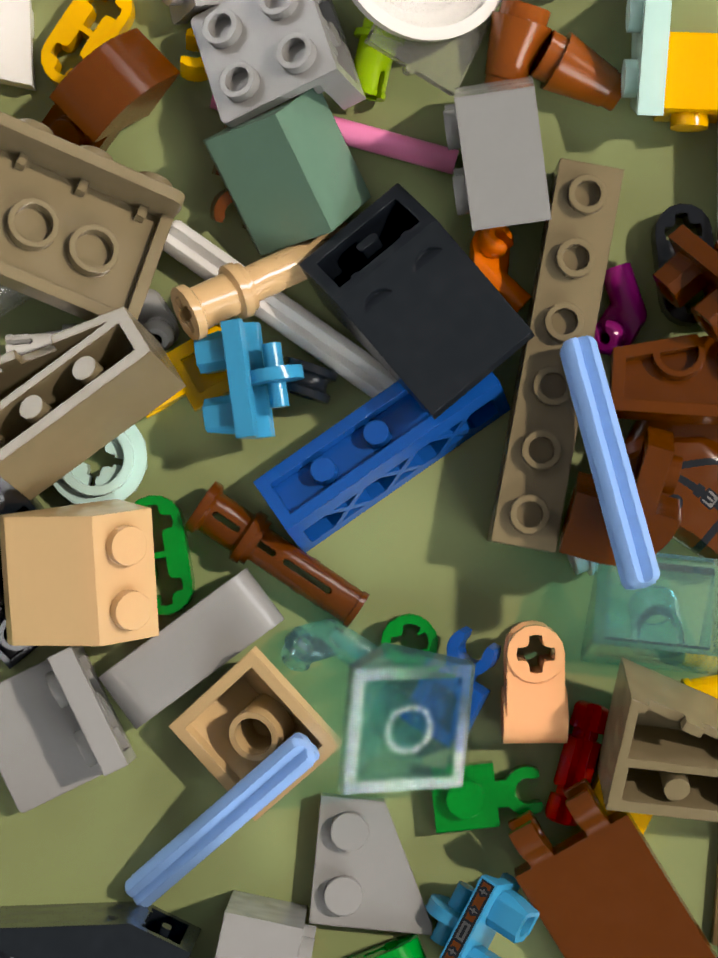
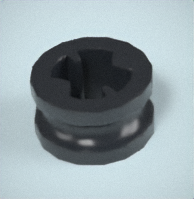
(315, 382)

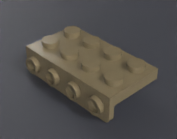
(78, 222)

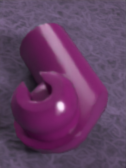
(625, 312)

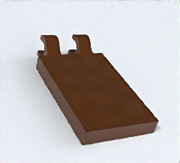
(603, 887)

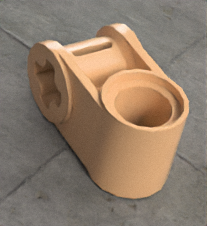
(536, 696)

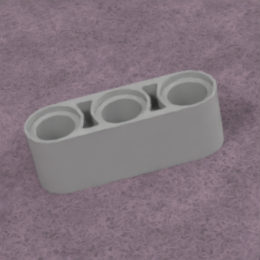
(191, 648)

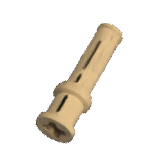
(240, 288)

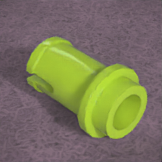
(371, 65)

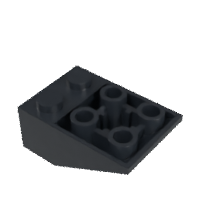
(415, 300)
(94, 931)

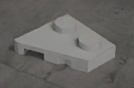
(363, 870)

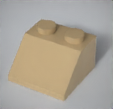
(79, 575)

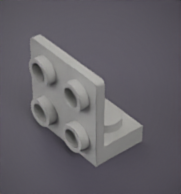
(273, 52)
(57, 729)

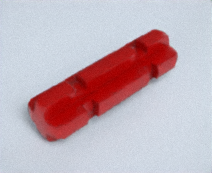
(577, 757)

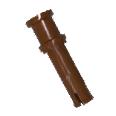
(341, 602)

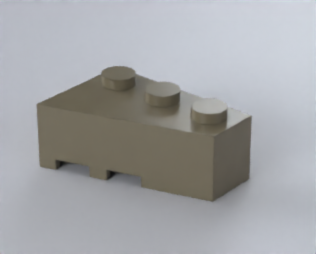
(78, 397)
(659, 747)

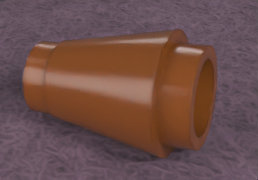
(515, 40)
(577, 72)

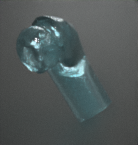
(321, 641)

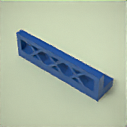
(370, 458)

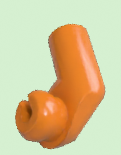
(491, 255)

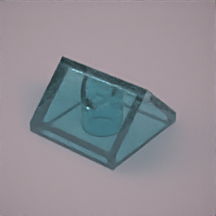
(658, 625)
(405, 721)

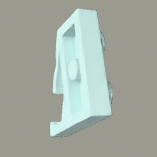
(645, 73)

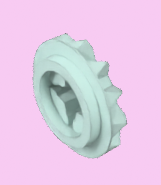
(114, 481)

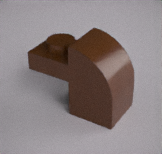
(110, 90)
(655, 473)

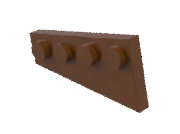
(666, 380)

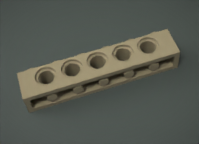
(561, 307)

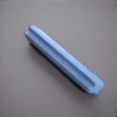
(609, 463)
(222, 819)

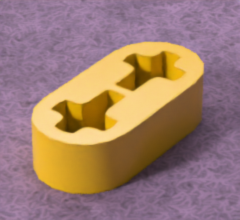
(75, 26)

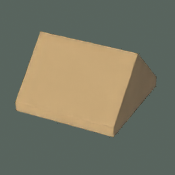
(247, 720)

